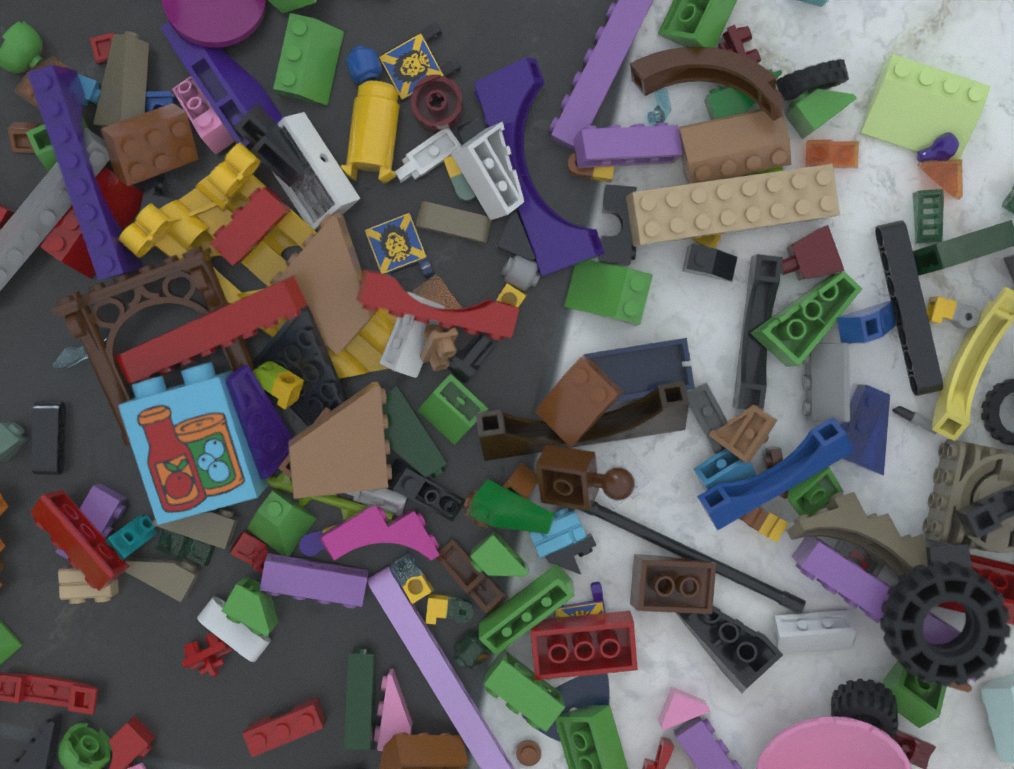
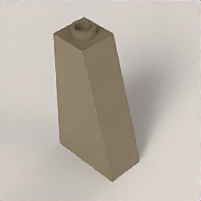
(124, 80)

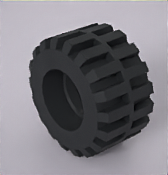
(867, 703)

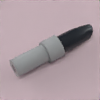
(914, 418)

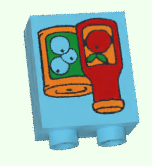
(190, 445)

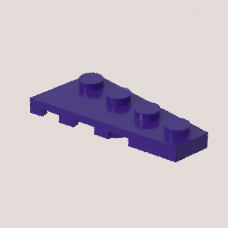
(259, 420)

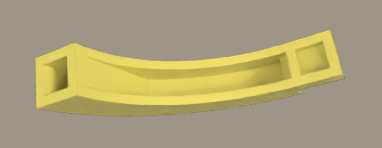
(959, 385)

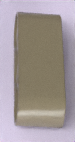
(453, 222)

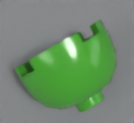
(20, 48)
(84, 748)

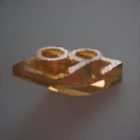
(839, 153)

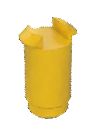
(373, 131)

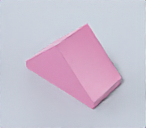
(680, 708)

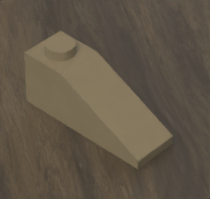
(211, 527)
(166, 575)

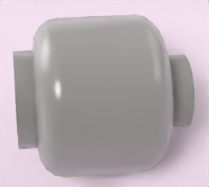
(520, 272)

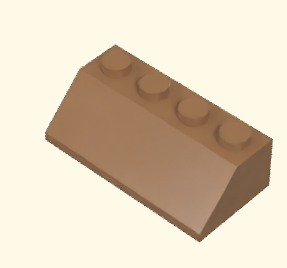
(734, 146)

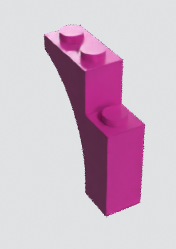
(369, 527)

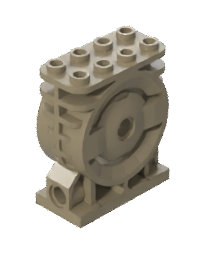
(954, 479)

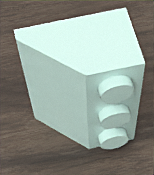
(999, 703)

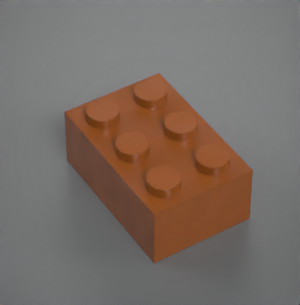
(150, 144)

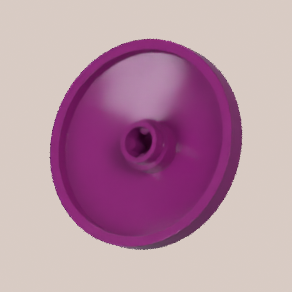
(214, 21)

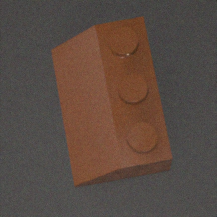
(424, 752)

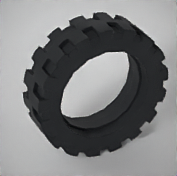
(819, 76)
(991, 411)

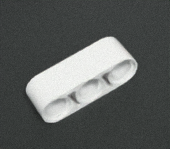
(235, 635)

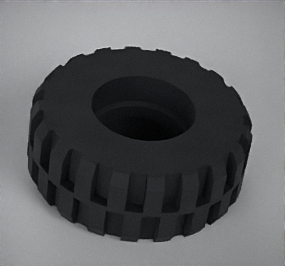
(971, 650)

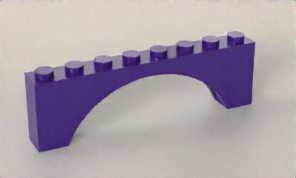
(507, 99)
(60, 104)

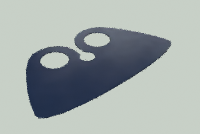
(581, 693)

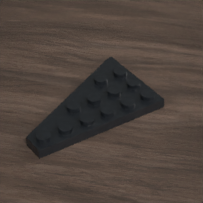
(303, 353)

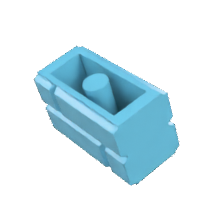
(563, 533)

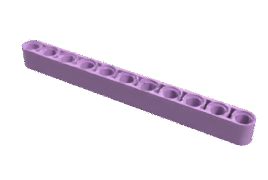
(438, 671)

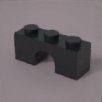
(617, 248)
(987, 512)

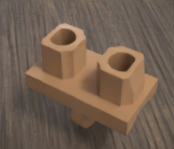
(438, 346)

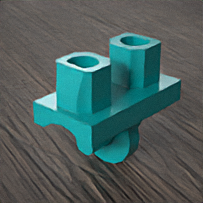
(132, 536)

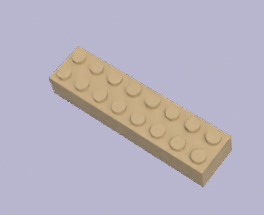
(732, 205)

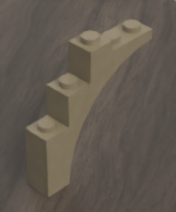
(846, 521)

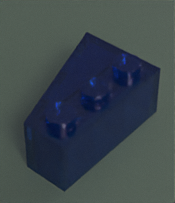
(868, 428)

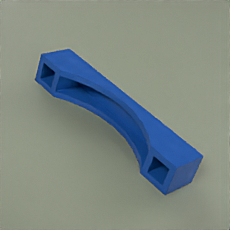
(816, 452)

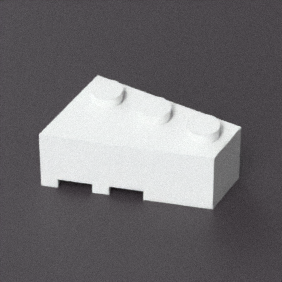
(489, 171)

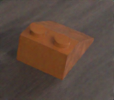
(578, 400)

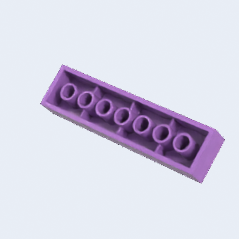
(858, 587)

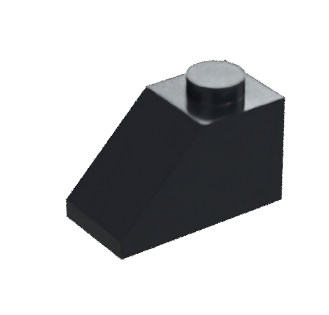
(709, 262)

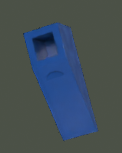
(867, 323)

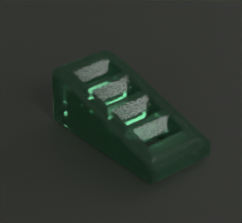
(937, 215)

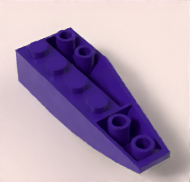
(222, 82)

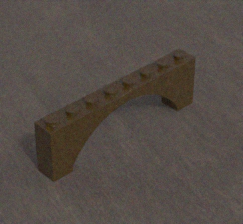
(656, 413)

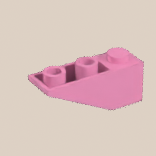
(203, 116)
(393, 711)

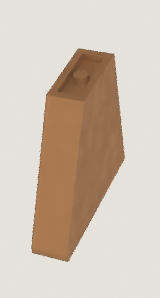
(330, 282)
(343, 448)

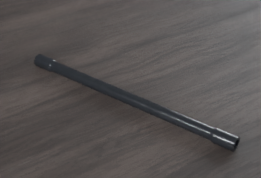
(781, 597)

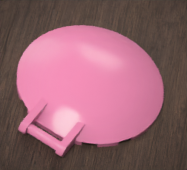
(832, 745)

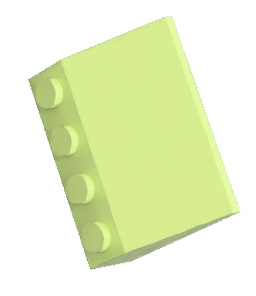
(921, 103)

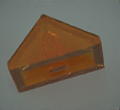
(945, 173)

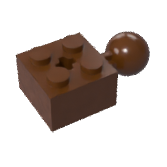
(571, 478)

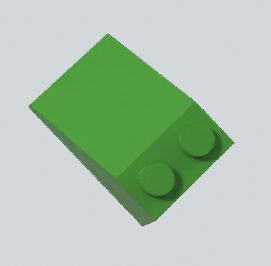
(609, 291)

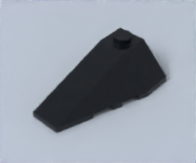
(734, 647)

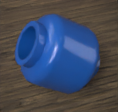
(363, 65)

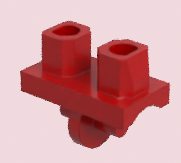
(196, 657)

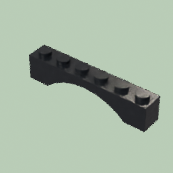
(759, 304)

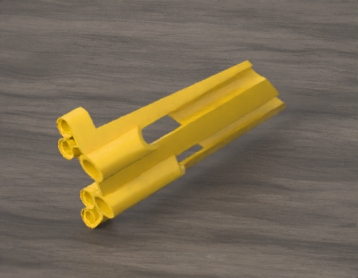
(205, 209)

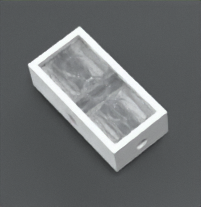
(323, 185)

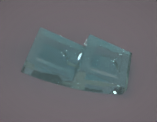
(71, 356)

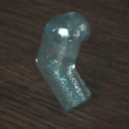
(662, 109)

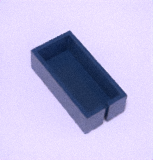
(644, 367)

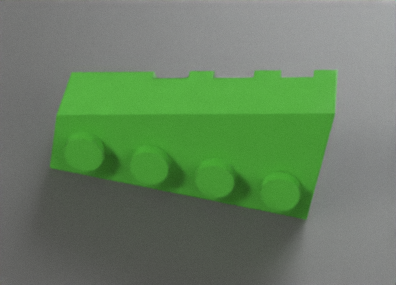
(804, 322)

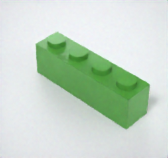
(526, 609)

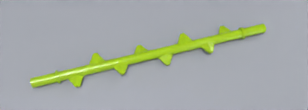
(347, 507)

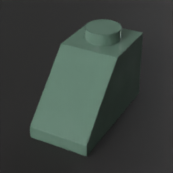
(10, 440)

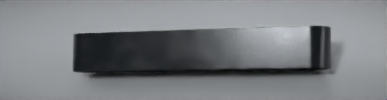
(909, 308)

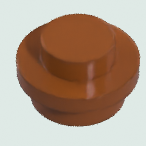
(528, 753)

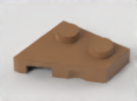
(745, 432)

